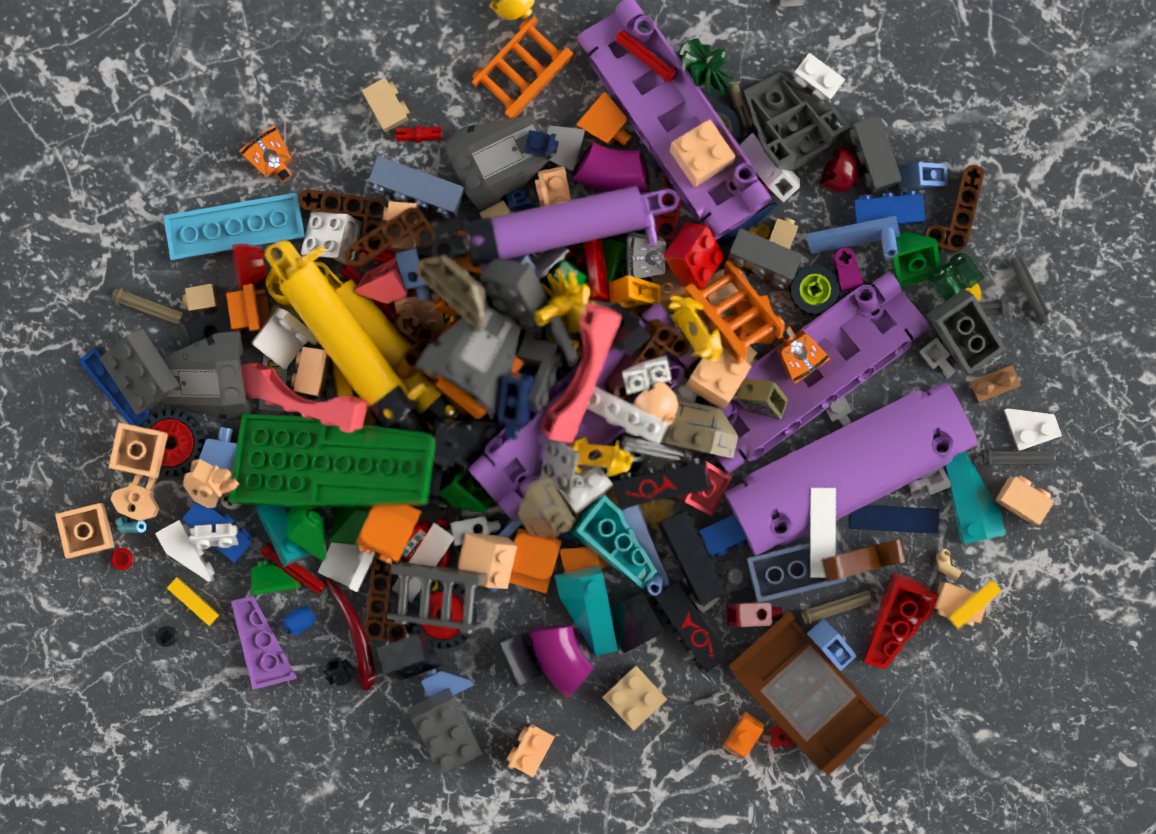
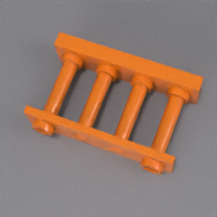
(528, 90)
(711, 314)

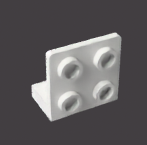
(333, 232)
(283, 337)
(346, 565)

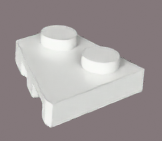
(1031, 427)

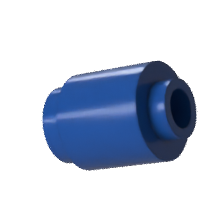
(298, 620)

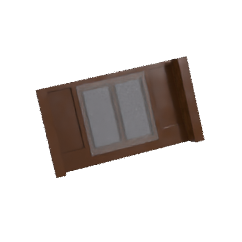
(806, 695)

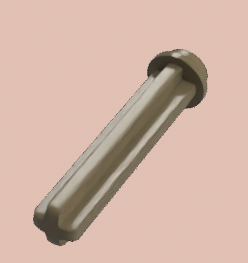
(144, 305)
(836, 607)

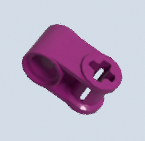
(849, 273)

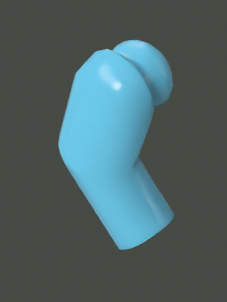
(130, 527)

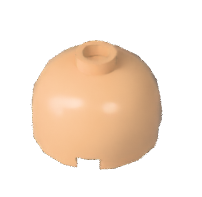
(659, 402)

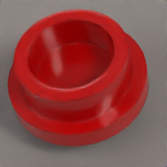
(122, 559)

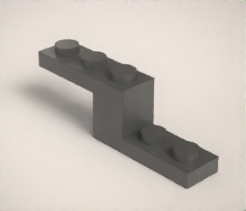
(545, 359)

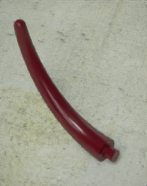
(364, 655)

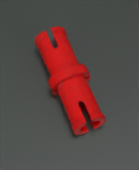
(418, 134)

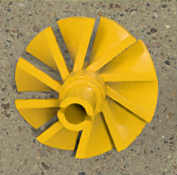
(567, 302)

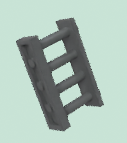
(449, 578)

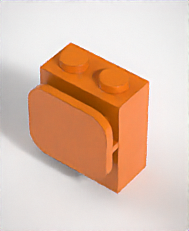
(387, 531)
(534, 560)

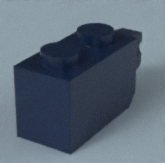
(513, 406)

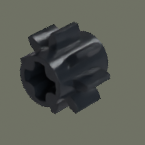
(338, 671)

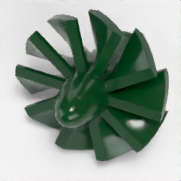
(704, 65)

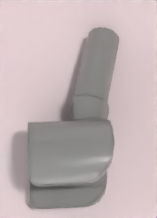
(712, 700)

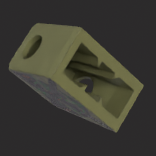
(761, 398)

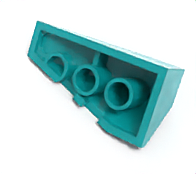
(973, 505)
(275, 523)
(609, 536)
(587, 602)

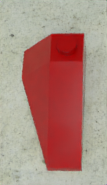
(900, 614)

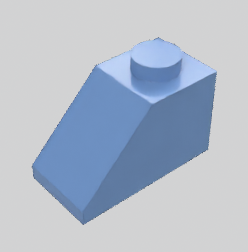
(923, 176)
(831, 644)
(439, 681)

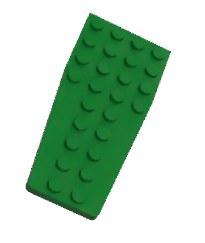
(317, 465)

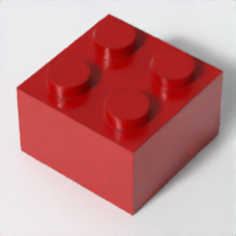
(694, 255)

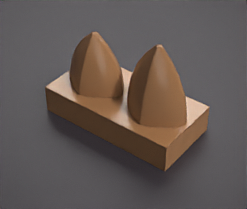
(995, 383)

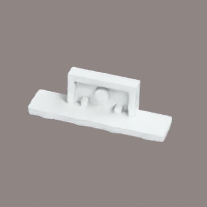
(627, 415)

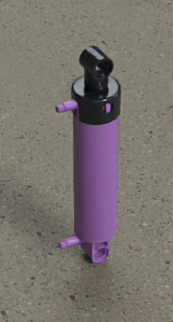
(558, 225)

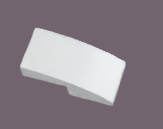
(646, 373)

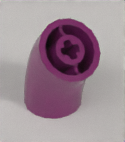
(612, 169)
(560, 657)

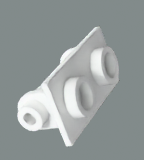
(203, 538)

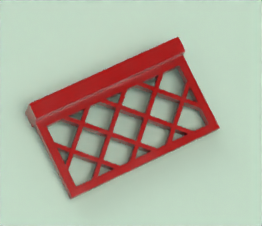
(595, 268)

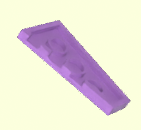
(260, 647)

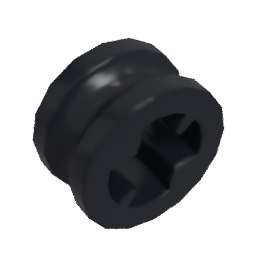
(169, 642)

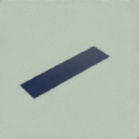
(895, 519)

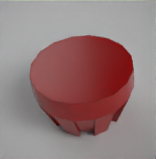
(249, 264)

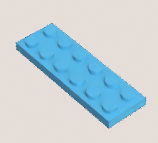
(246, 222)

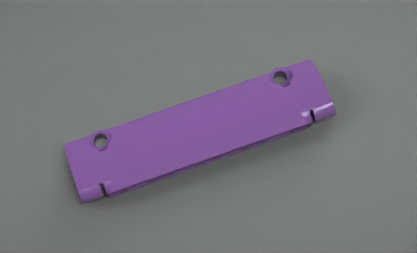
(666, 112)
(857, 350)
(524, 456)
(857, 460)

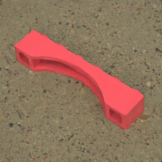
(265, 383)
(564, 416)

